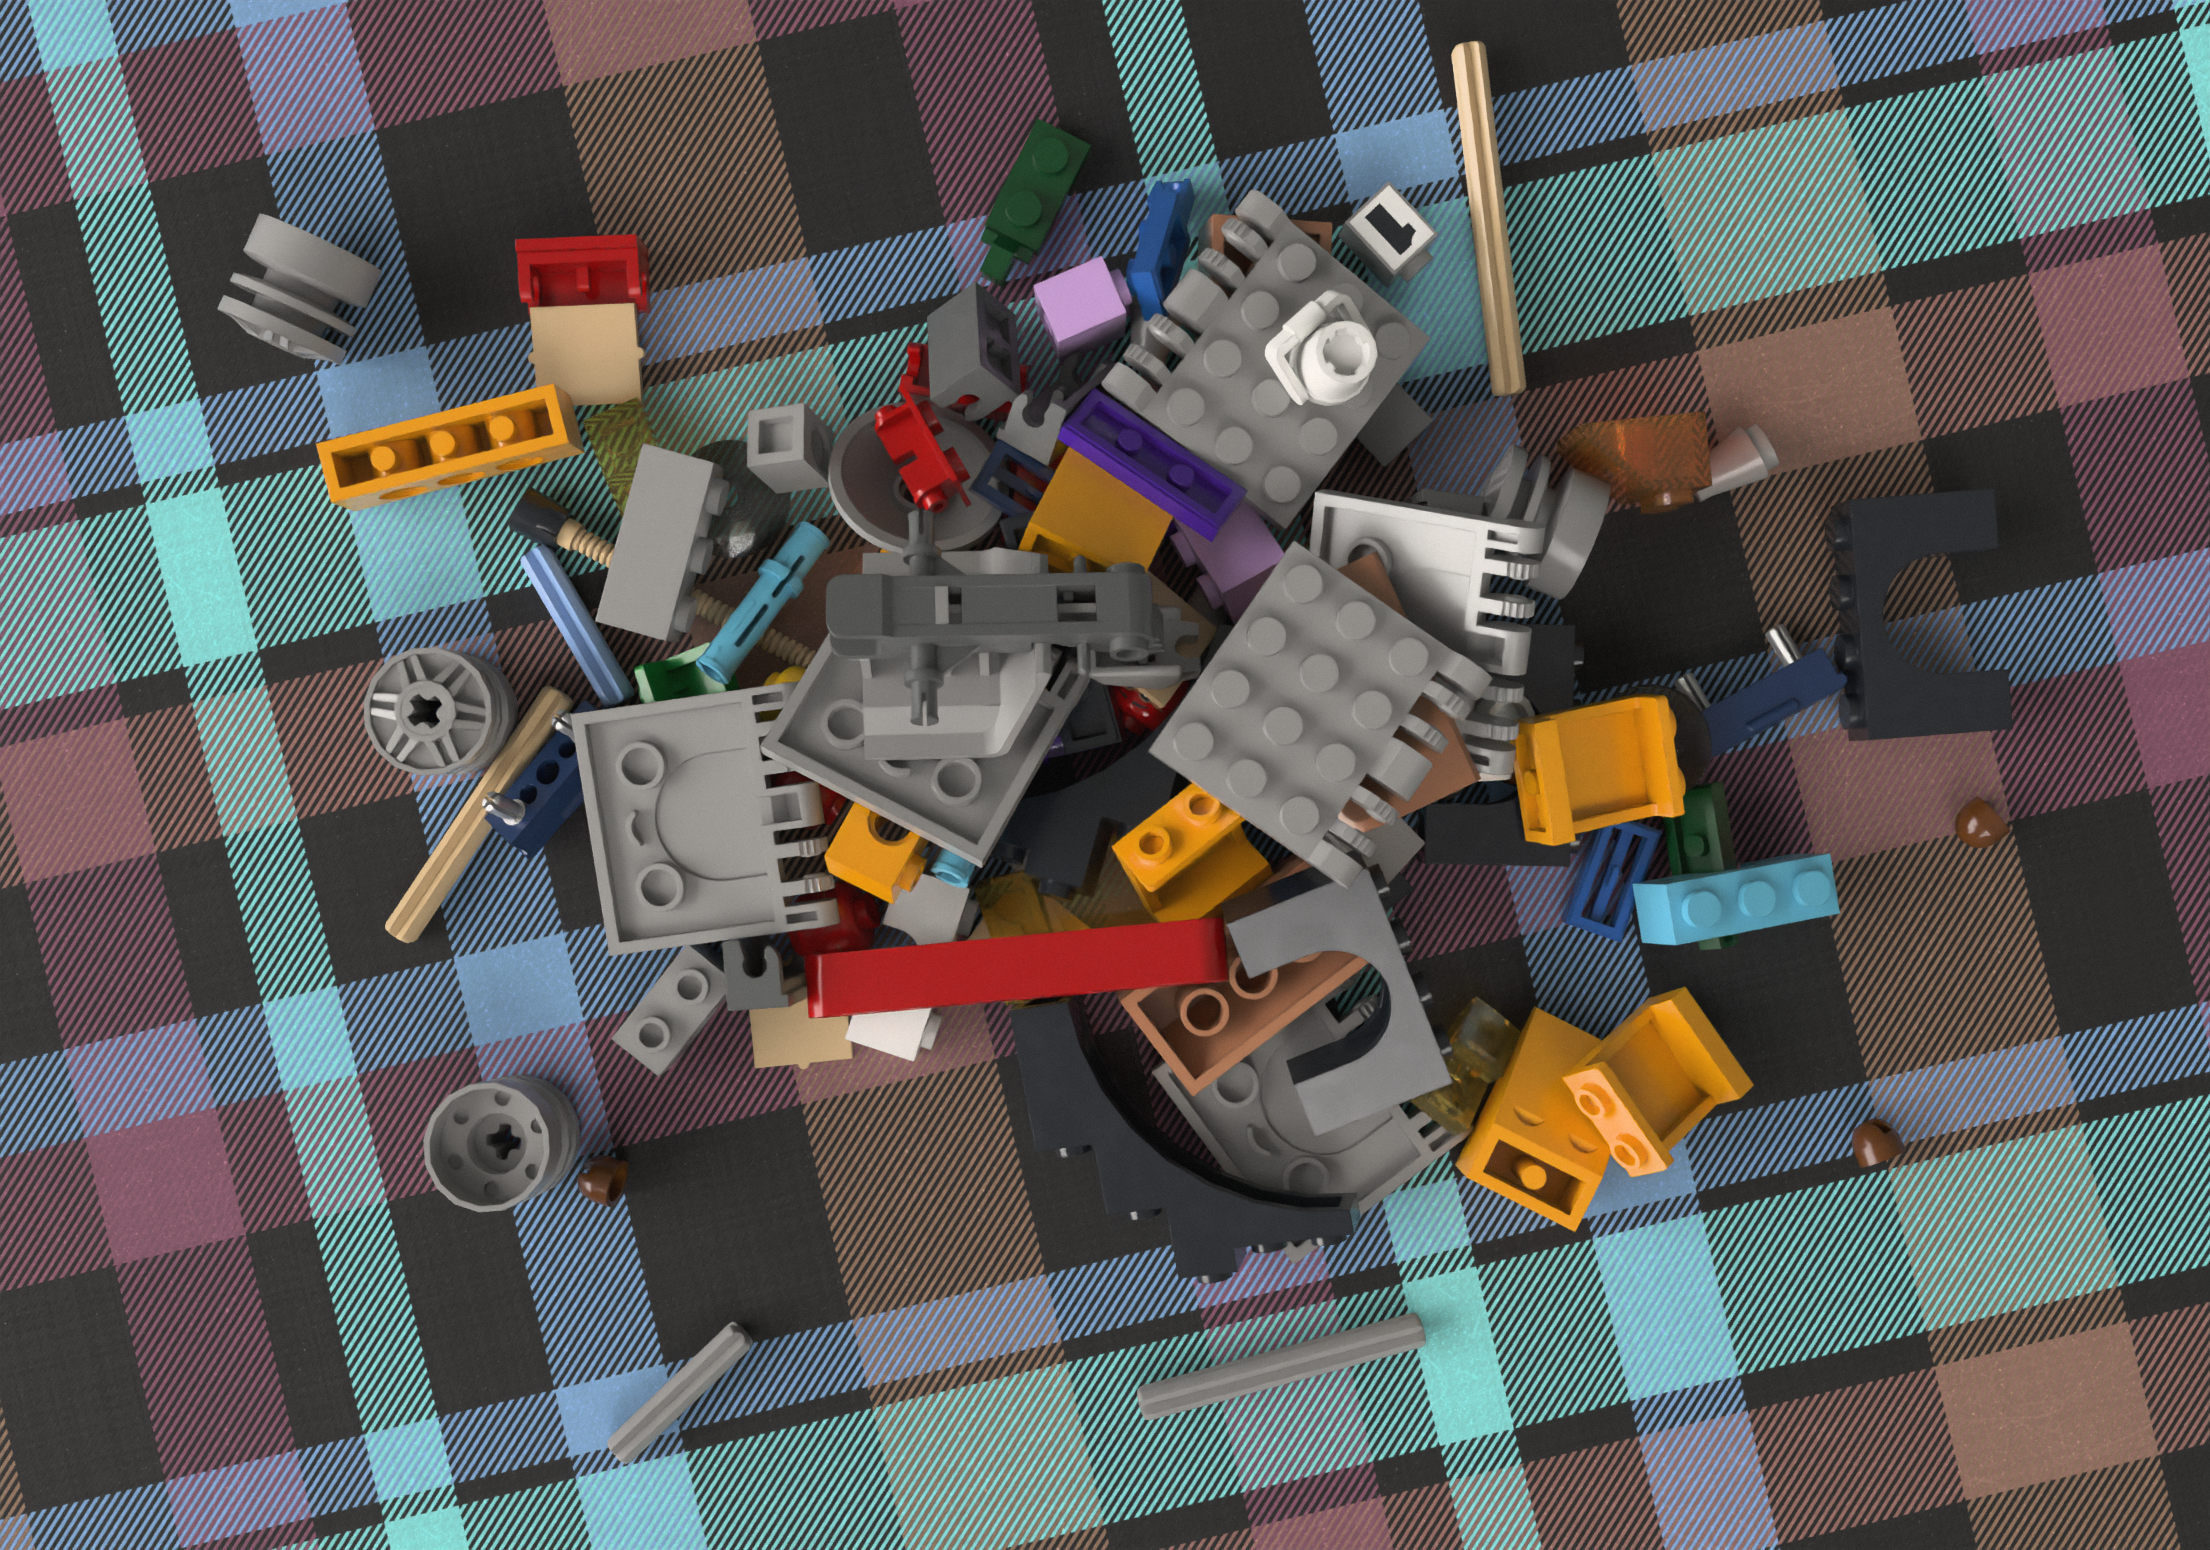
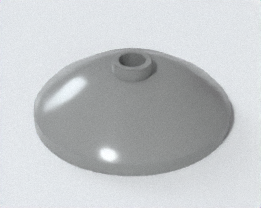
(875, 496)

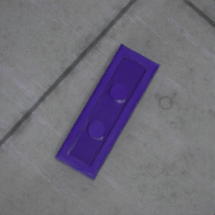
(1152, 464)

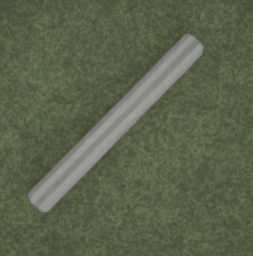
(1281, 1366)

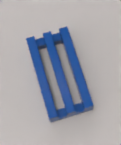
(1589, 869)

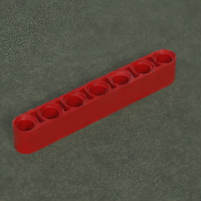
(1017, 968)

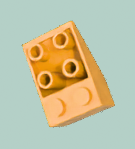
(1531, 1132)

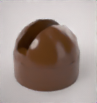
(1979, 824)
(1876, 1142)
(605, 1179)

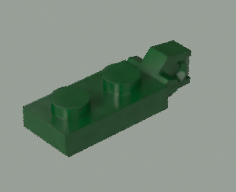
(1031, 199)
(1702, 842)

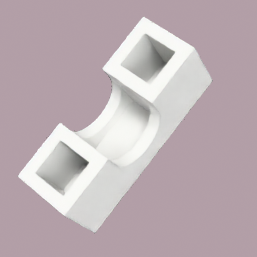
(930, 916)

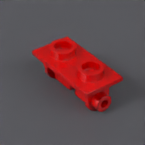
(911, 432)

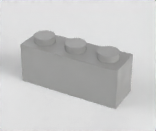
(662, 544)

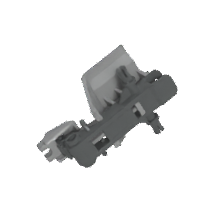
(964, 641)

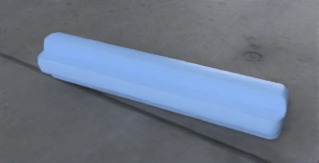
(577, 626)

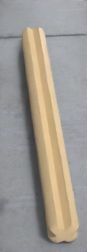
(1488, 219)

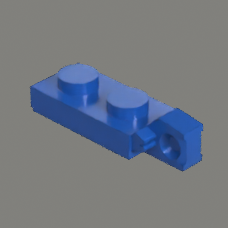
(1161, 246)

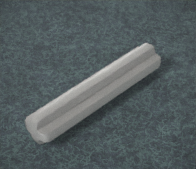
(679, 1392)

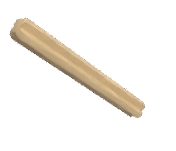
(470, 826)

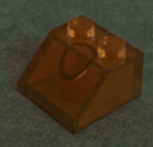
(1644, 458)

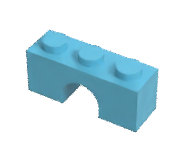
(1736, 900)

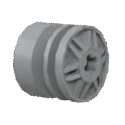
(299, 290)
(1569, 512)
(474, 716)
(469, 1149)

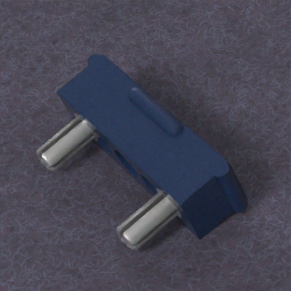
(1769, 700)
(543, 793)

